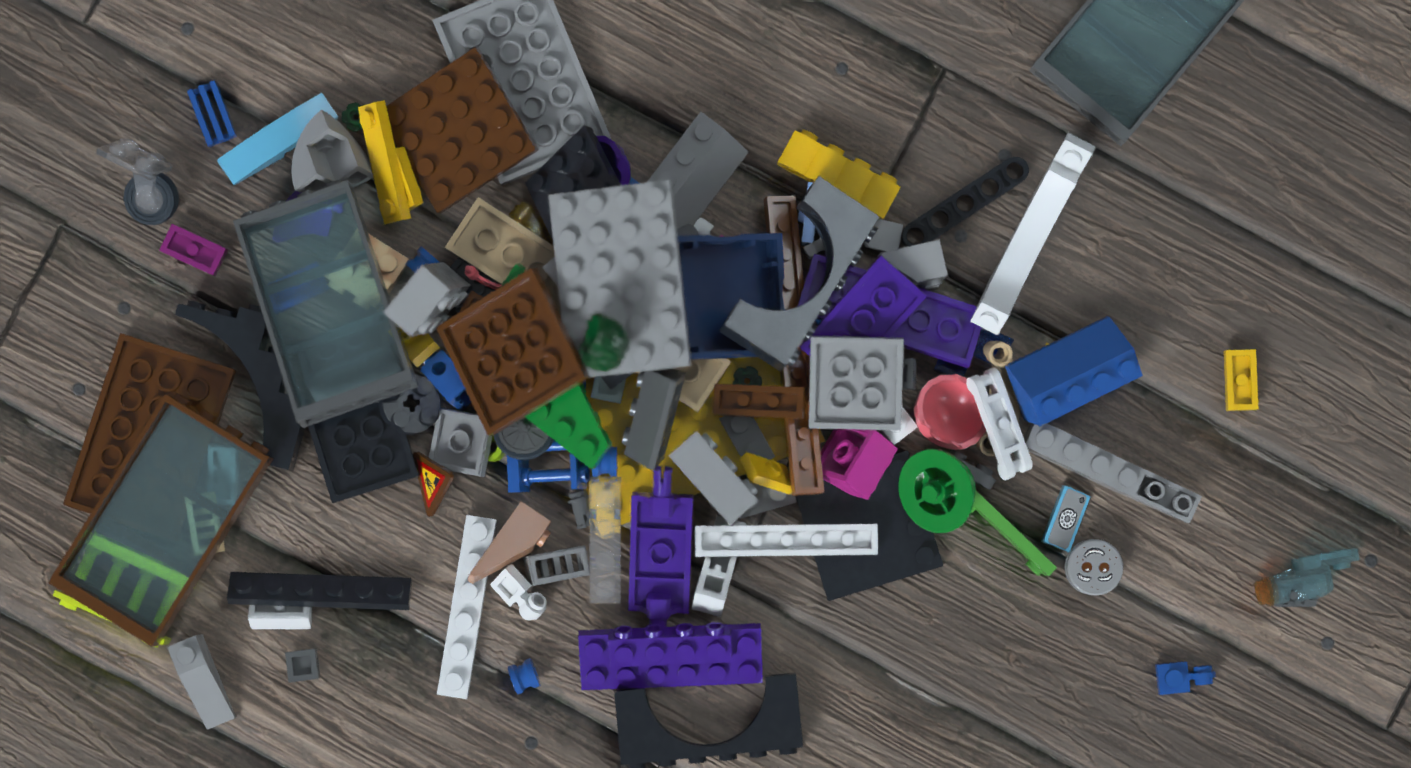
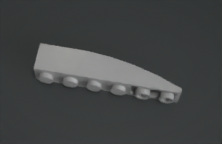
(1111, 471)

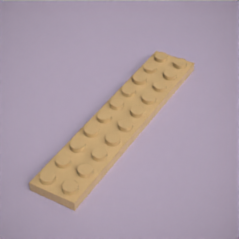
(497, 243)

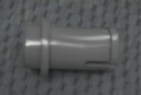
(580, 506)

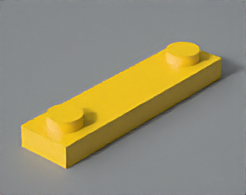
(384, 162)

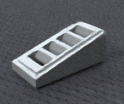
(530, 568)

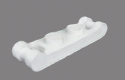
(1000, 423)

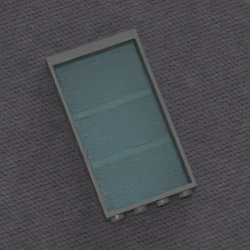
(1126, 55)
(324, 303)

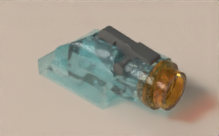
(1307, 582)

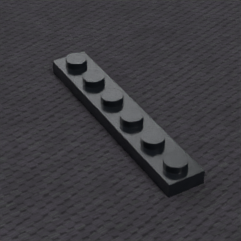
(319, 590)

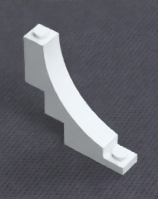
(1031, 233)

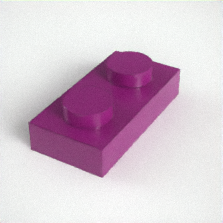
(193, 250)

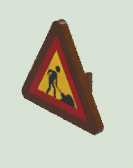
(433, 481)

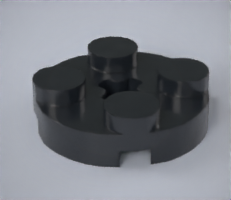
(424, 413)

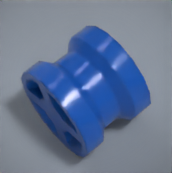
(422, 258)
(608, 464)
(524, 676)

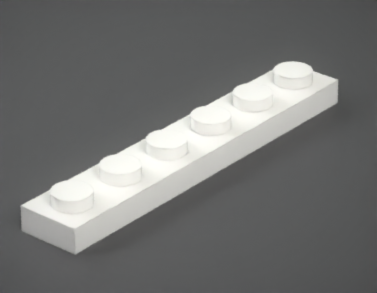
(786, 540)
(465, 610)

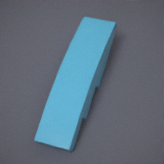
(272, 141)

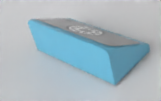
(1065, 518)

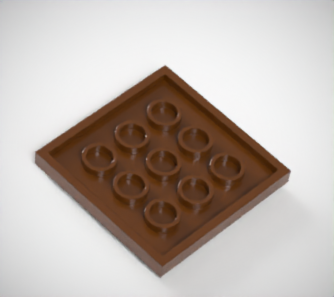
(459, 130)
(512, 352)

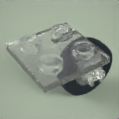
(150, 194)

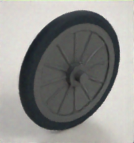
(523, 440)

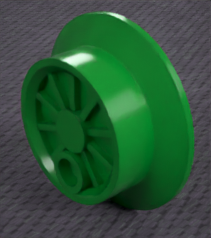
(937, 490)

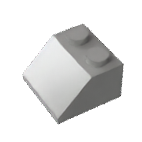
(920, 263)

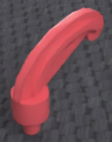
(473, 274)

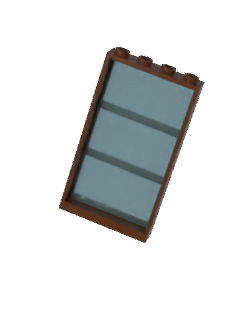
(161, 519)

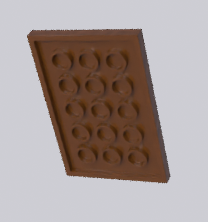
(130, 394)

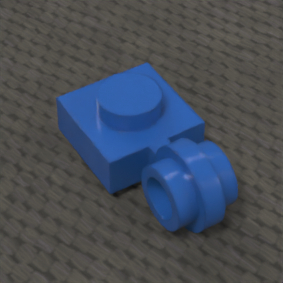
(1174, 677)

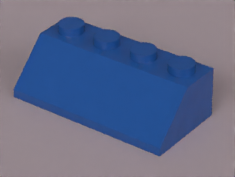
(1072, 371)

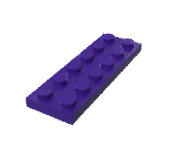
(935, 328)

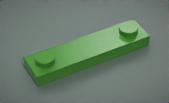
(1037, 562)

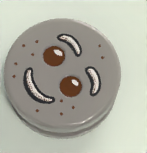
(1093, 567)

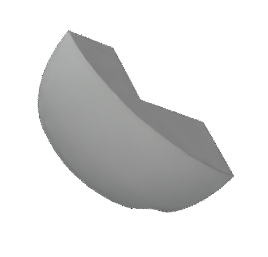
(328, 154)

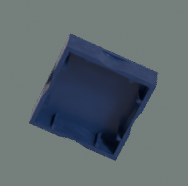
(719, 275)

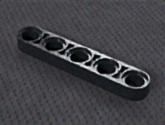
(975, 192)

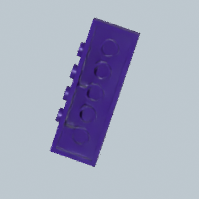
(670, 656)

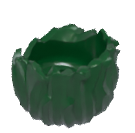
(604, 343)

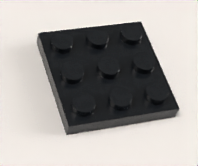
(573, 168)
(361, 453)

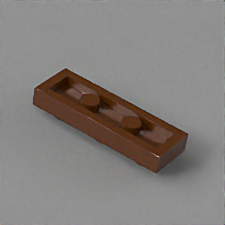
(759, 401)

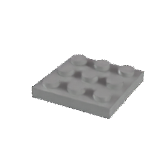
(856, 382)

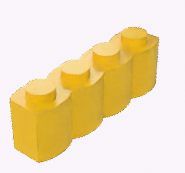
(810, 159)

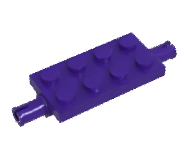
(660, 550)

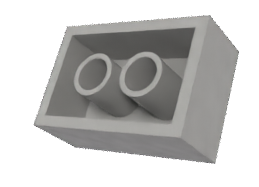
(428, 299)
(714, 476)

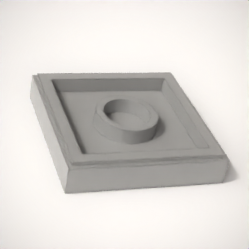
(460, 442)

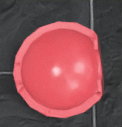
(948, 413)

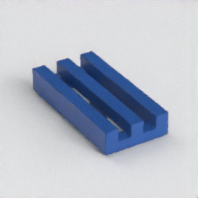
(202, 90)

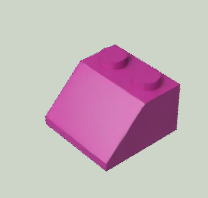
(856, 460)

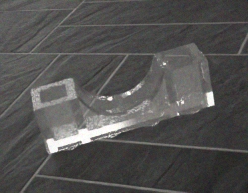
(605, 539)

